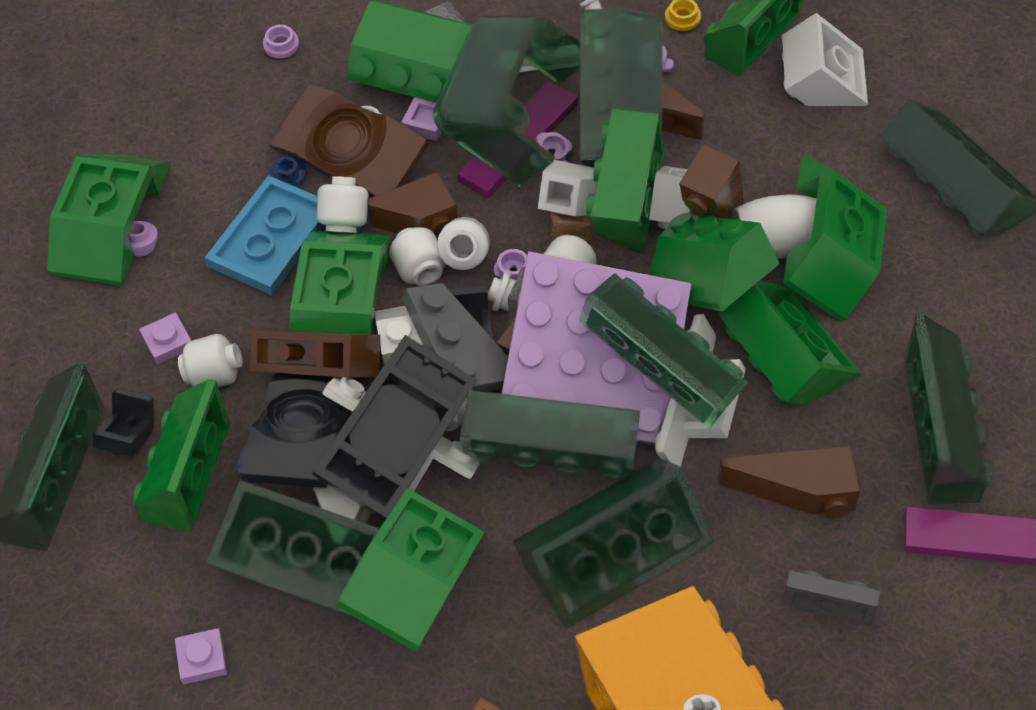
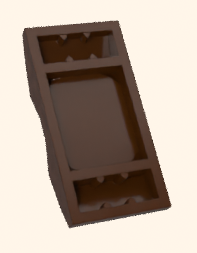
(349, 141)

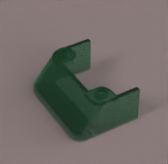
(477, 99)

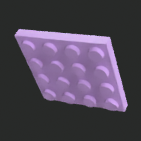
(563, 360)

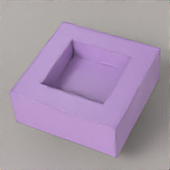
(420, 119)
(165, 338)
(201, 656)

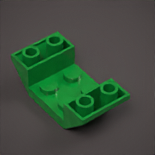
(97, 214)
(844, 246)
(338, 282)
(410, 569)

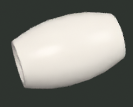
(784, 219)

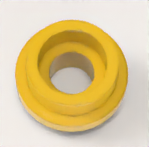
(683, 15)

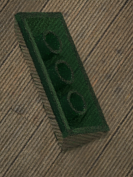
(617, 71)
(958, 169)
(662, 349)
(945, 415)
(551, 433)
(49, 459)
(614, 541)
(290, 547)

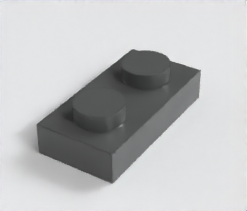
(841, 599)

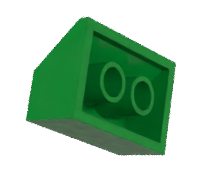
(748, 31)
(405, 50)
(626, 178)
(715, 256)
(787, 343)
(183, 458)

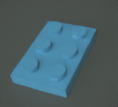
(266, 236)

